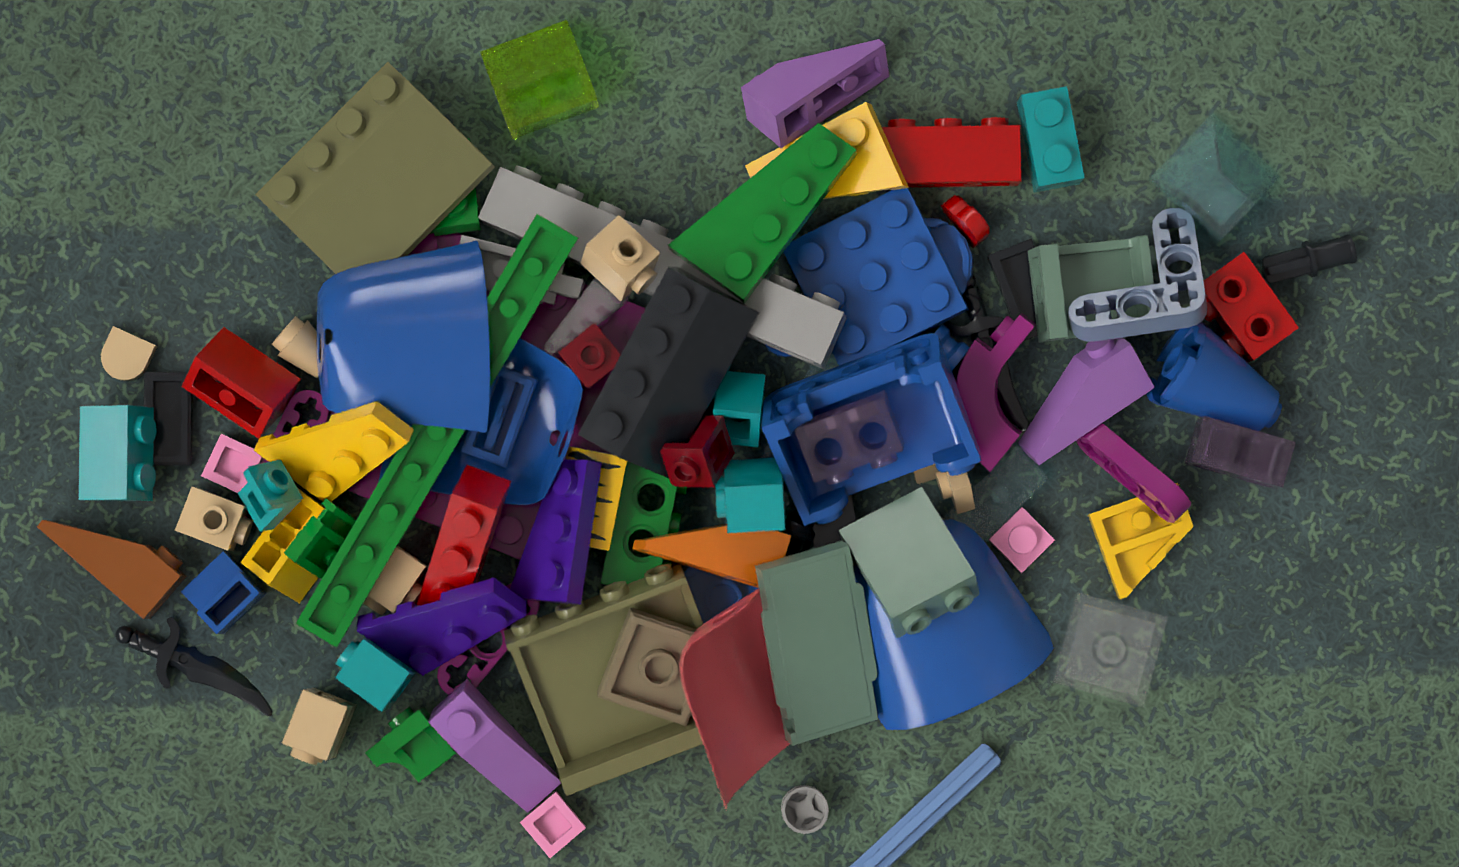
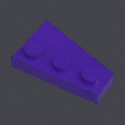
(560, 537)
(445, 628)

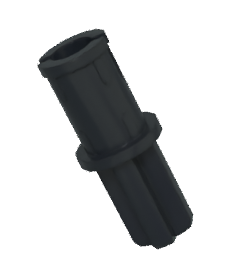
(1309, 259)

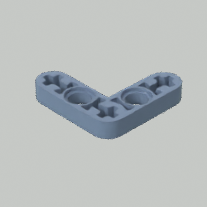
(1161, 298)

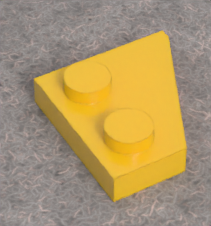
(1134, 541)

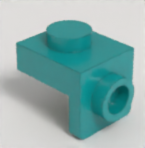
(269, 494)

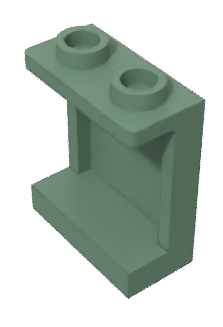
(1075, 270)
(911, 562)

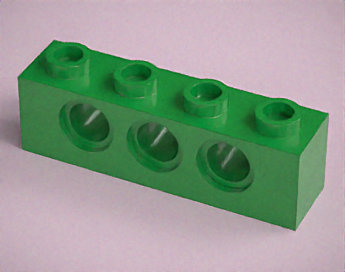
(630, 518)

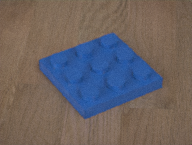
(882, 273)

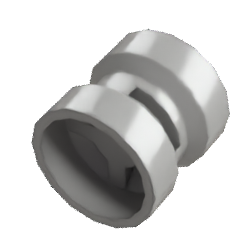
(810, 811)

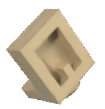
(953, 487)

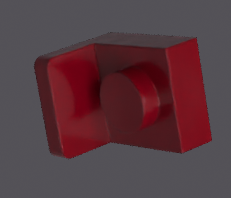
(590, 356)
(703, 458)

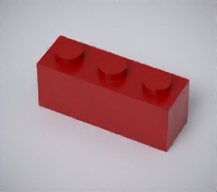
(956, 153)
(465, 533)

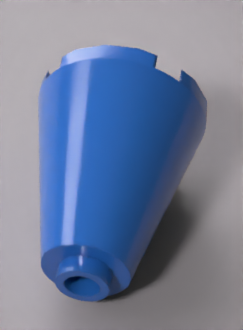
(1213, 381)

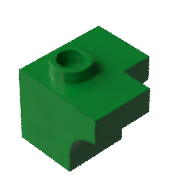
(412, 744)

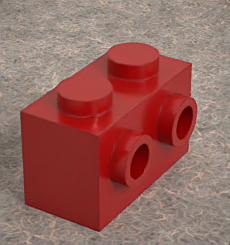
(1246, 309)
(246, 381)

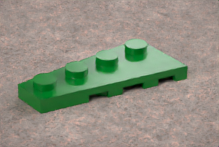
(759, 219)

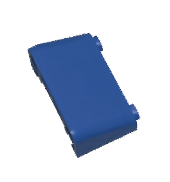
(924, 406)

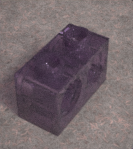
(844, 426)
(1240, 452)

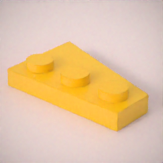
(874, 164)
(338, 452)

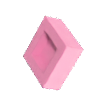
(229, 462)
(1021, 540)
(553, 824)

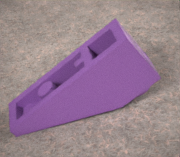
(811, 88)
(1090, 391)
(493, 746)

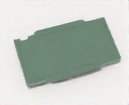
(818, 642)

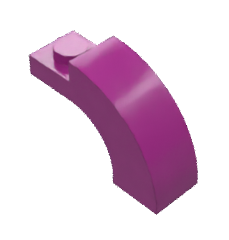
(978, 388)

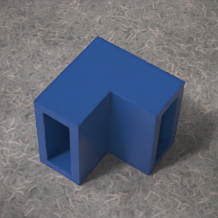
(223, 593)

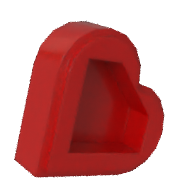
(966, 220)

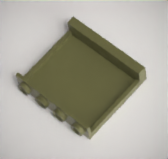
(564, 663)

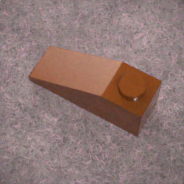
(127, 568)

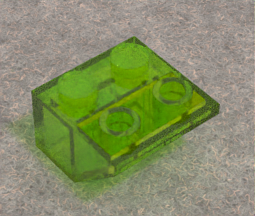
(540, 79)

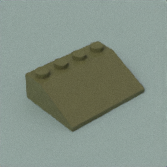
(375, 176)

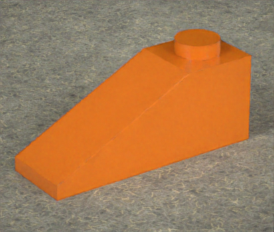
(717, 551)

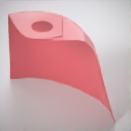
(733, 694)

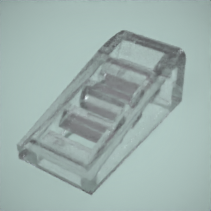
(592, 307)

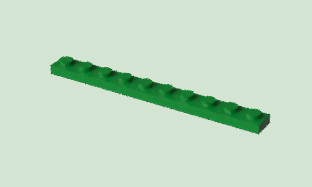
(429, 448)

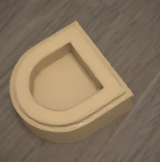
(126, 355)

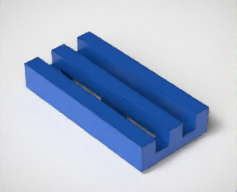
(486, 453)

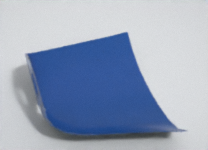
(409, 338)
(533, 456)
(960, 654)

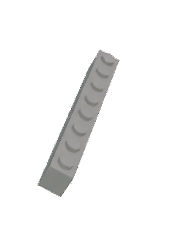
(786, 318)

